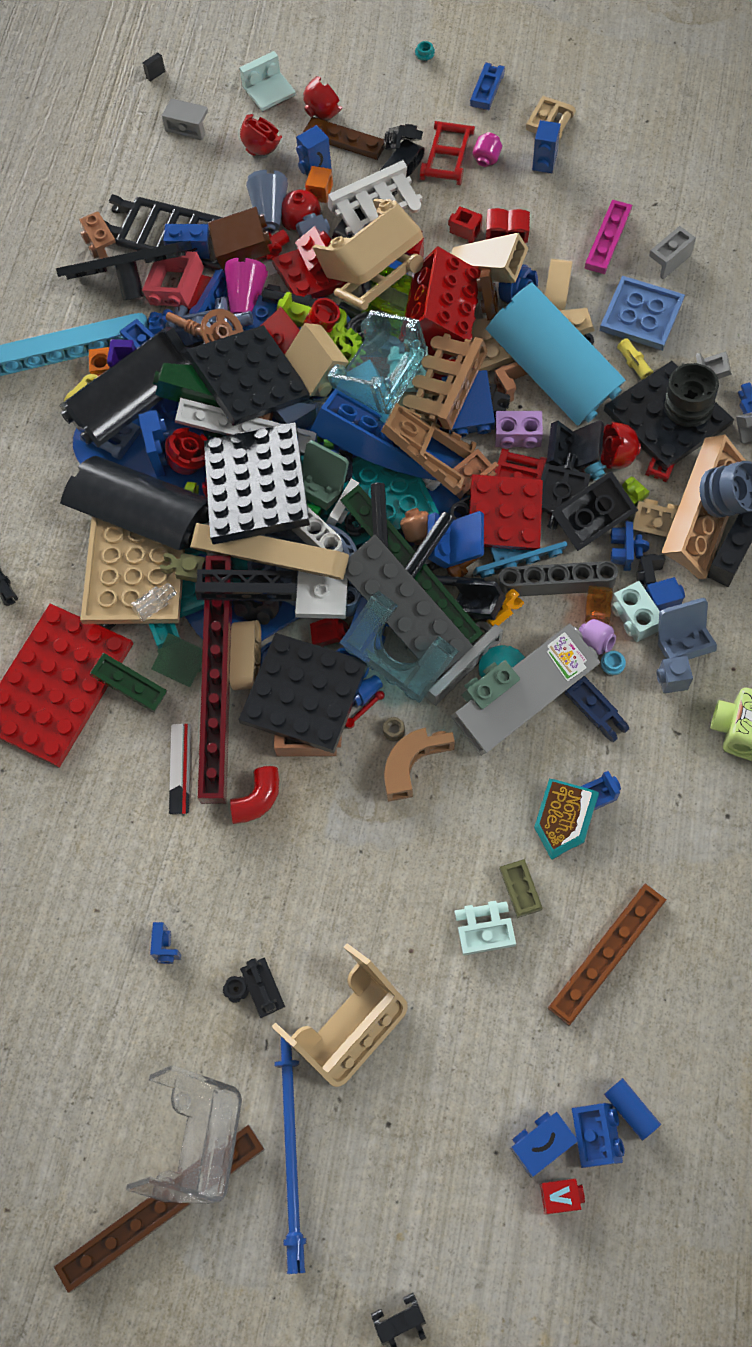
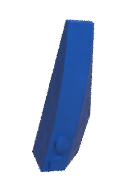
(358, 431)

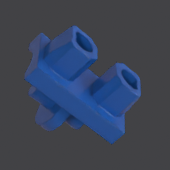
(625, 555)

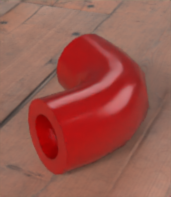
(260, 799)

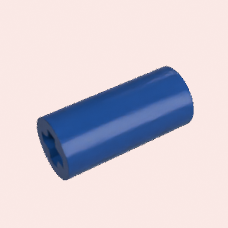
(632, 1109)

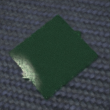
(178, 660)

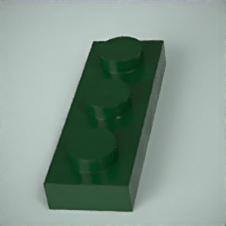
(128, 682)

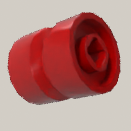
(323, 313)

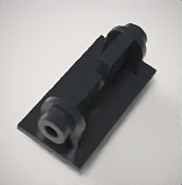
(262, 987)

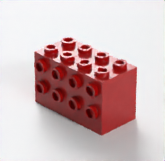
(444, 297)

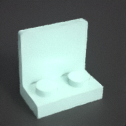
(265, 82)

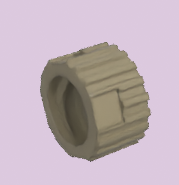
(392, 721)

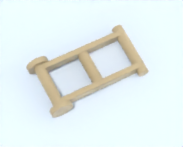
(410, 263)

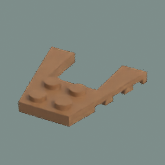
(413, 438)

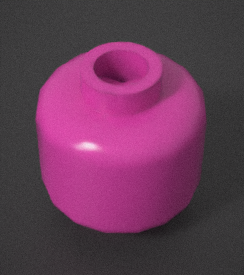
(487, 149)

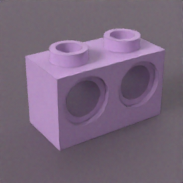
(518, 424)

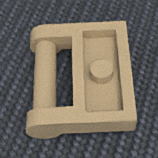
(547, 111)

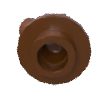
(460, 569)

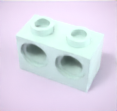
(643, 609)

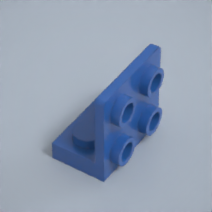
(460, 542)

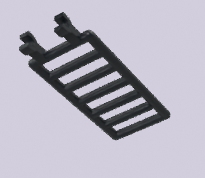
(133, 208)

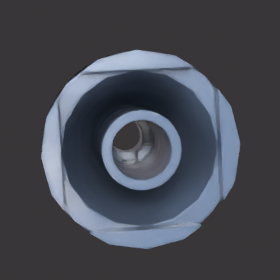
(267, 194)

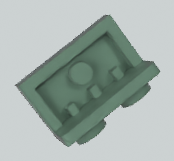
(491, 686)

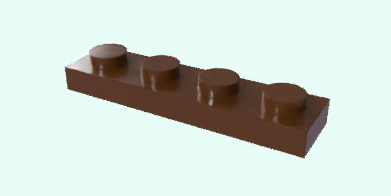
(349, 139)

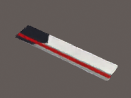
(180, 769)

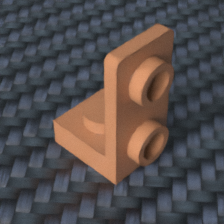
(505, 377)

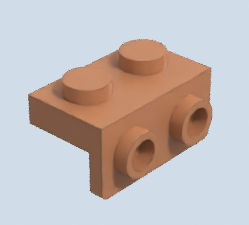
(96, 234)
(474, 464)

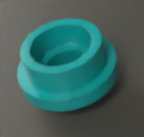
(425, 51)

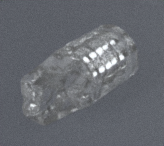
(153, 601)

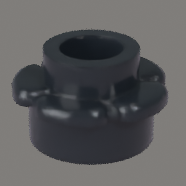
(231, 983)

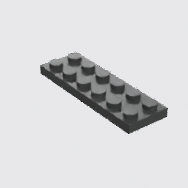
(417, 617)

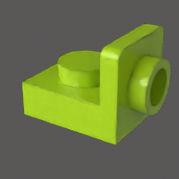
(295, 310)

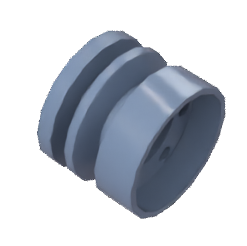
(727, 489)

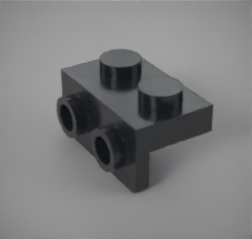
(396, 134)
(480, 598)

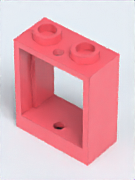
(189, 265)

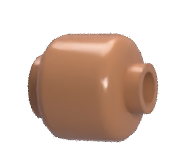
(415, 526)

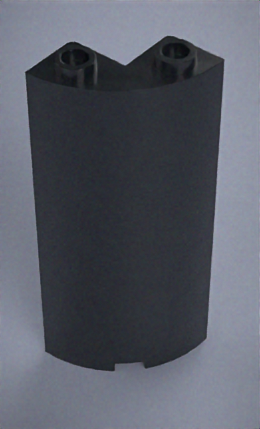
(123, 390)
(136, 502)

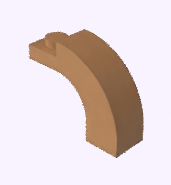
(406, 754)

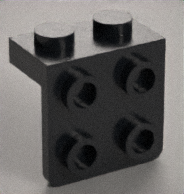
(583, 442)

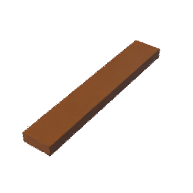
(606, 954)

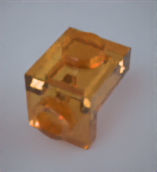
(598, 604)

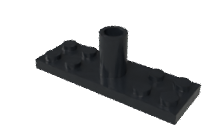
(126, 266)

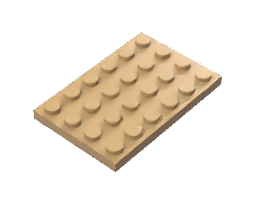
(120, 571)

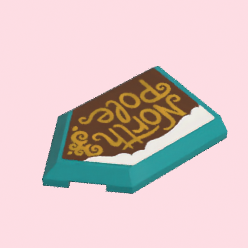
(564, 816)

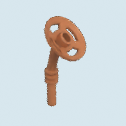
(216, 331)

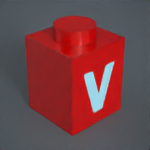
(562, 1196)

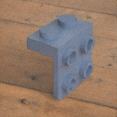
(684, 630)

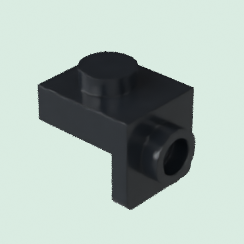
(646, 568)

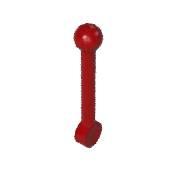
(379, 695)

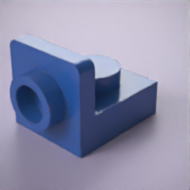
(160, 940)

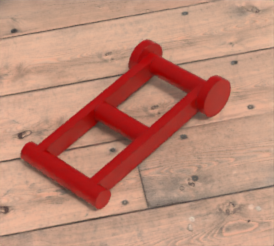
(457, 175)

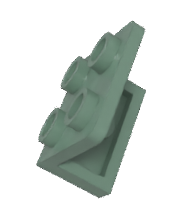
(323, 475)

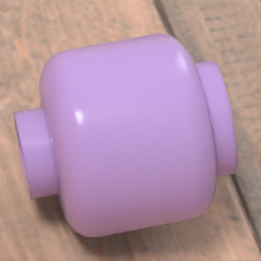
(598, 635)

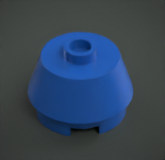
(509, 290)

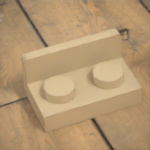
(654, 518)

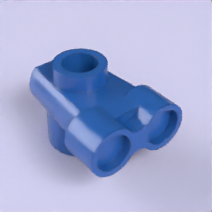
(157, 321)

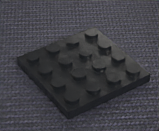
(247, 375)
(660, 437)
(304, 692)

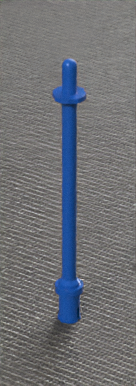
(294, 1239)

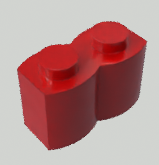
(505, 222)

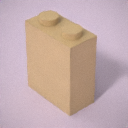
(313, 356)

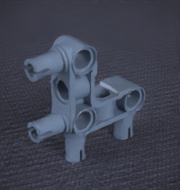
(245, 319)

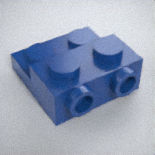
(155, 436)

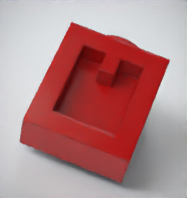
(328, 631)

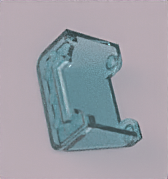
(383, 362)

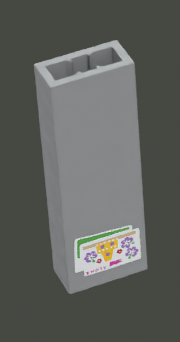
(542, 679)

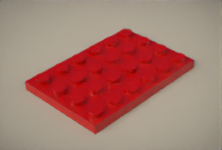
(50, 687)

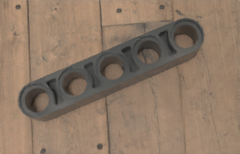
(567, 572)

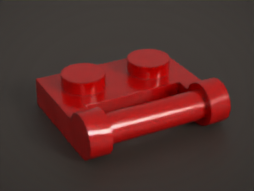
(512, 470)

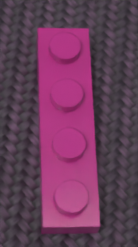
(608, 237)

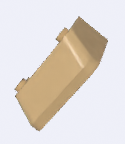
(372, 248)
(354, 1028)

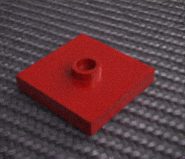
(281, 329)

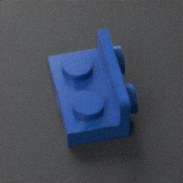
(598, 1135)

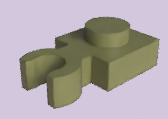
(185, 567)

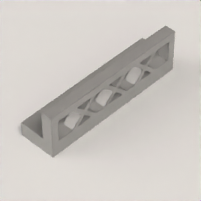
(466, 663)

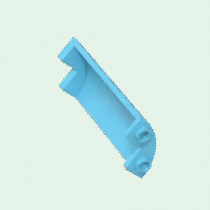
(555, 354)

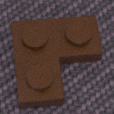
(489, 294)

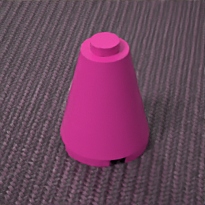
(244, 283)

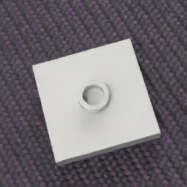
(321, 596)

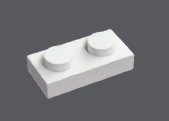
(338, 513)

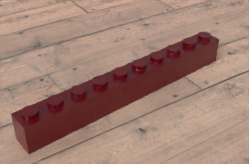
(215, 693)

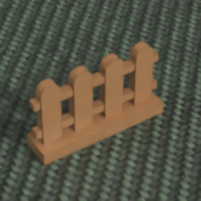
(459, 381)

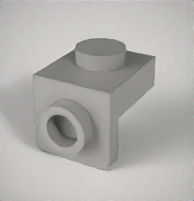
(718, 363)

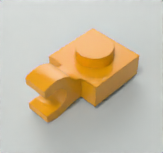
(511, 602)

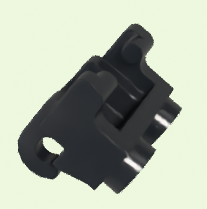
(400, 1322)

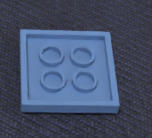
(642, 312)

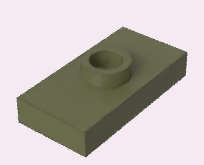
(520, 888)

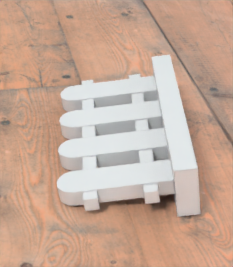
(375, 186)

